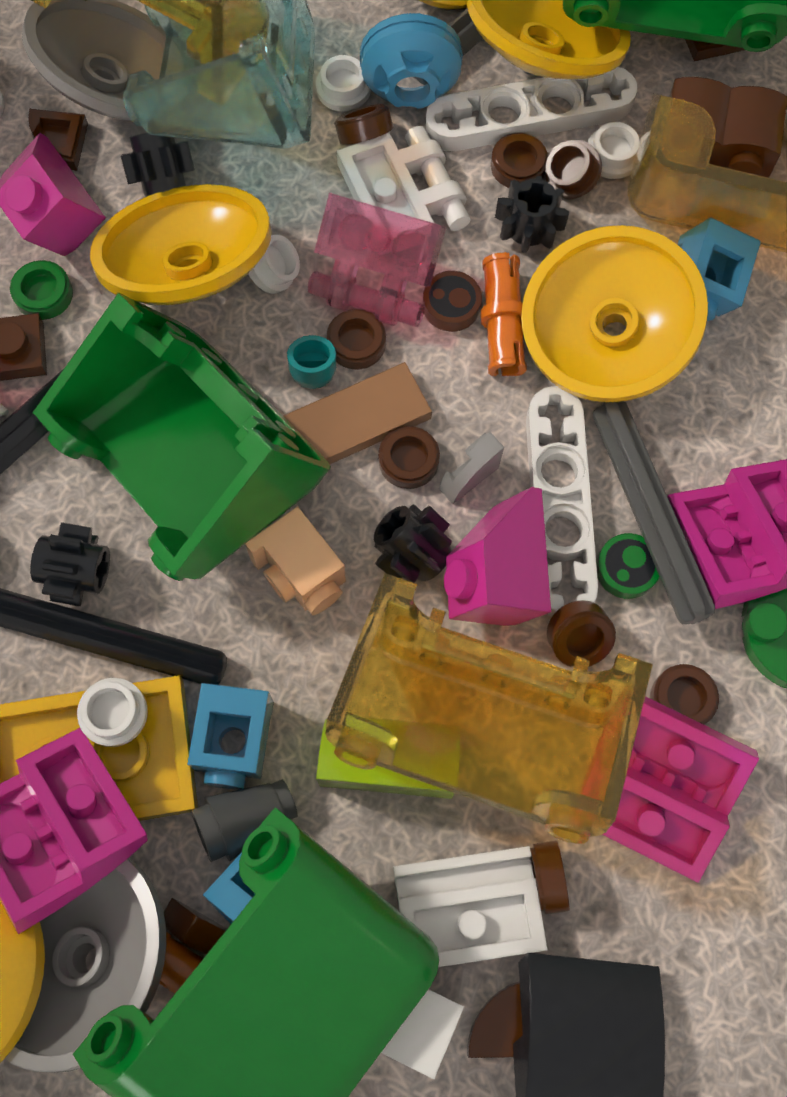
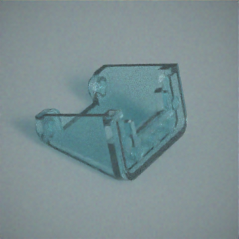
(243, 98)

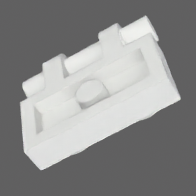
(382, 177)

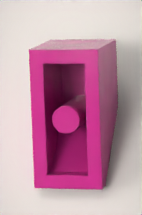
(47, 199)
(501, 565)

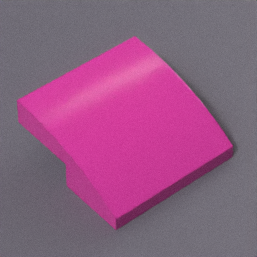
(738, 532)
(679, 790)
(60, 829)

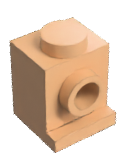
(299, 562)

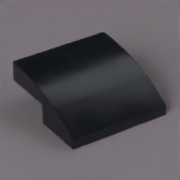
(589, 1029)

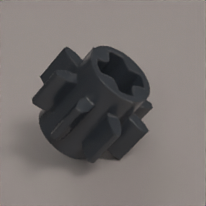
(157, 163)
(531, 213)
(412, 543)
(70, 564)

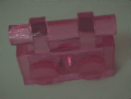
(382, 242)

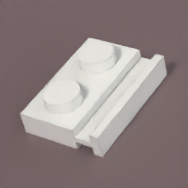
(474, 905)

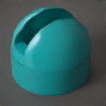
(311, 361)

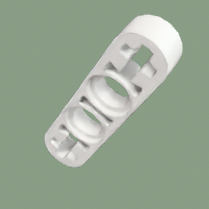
(526, 100)
(569, 501)

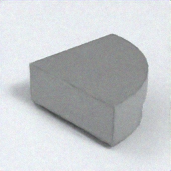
(484, 460)

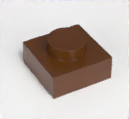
(22, 347)

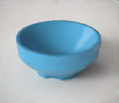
(411, 48)

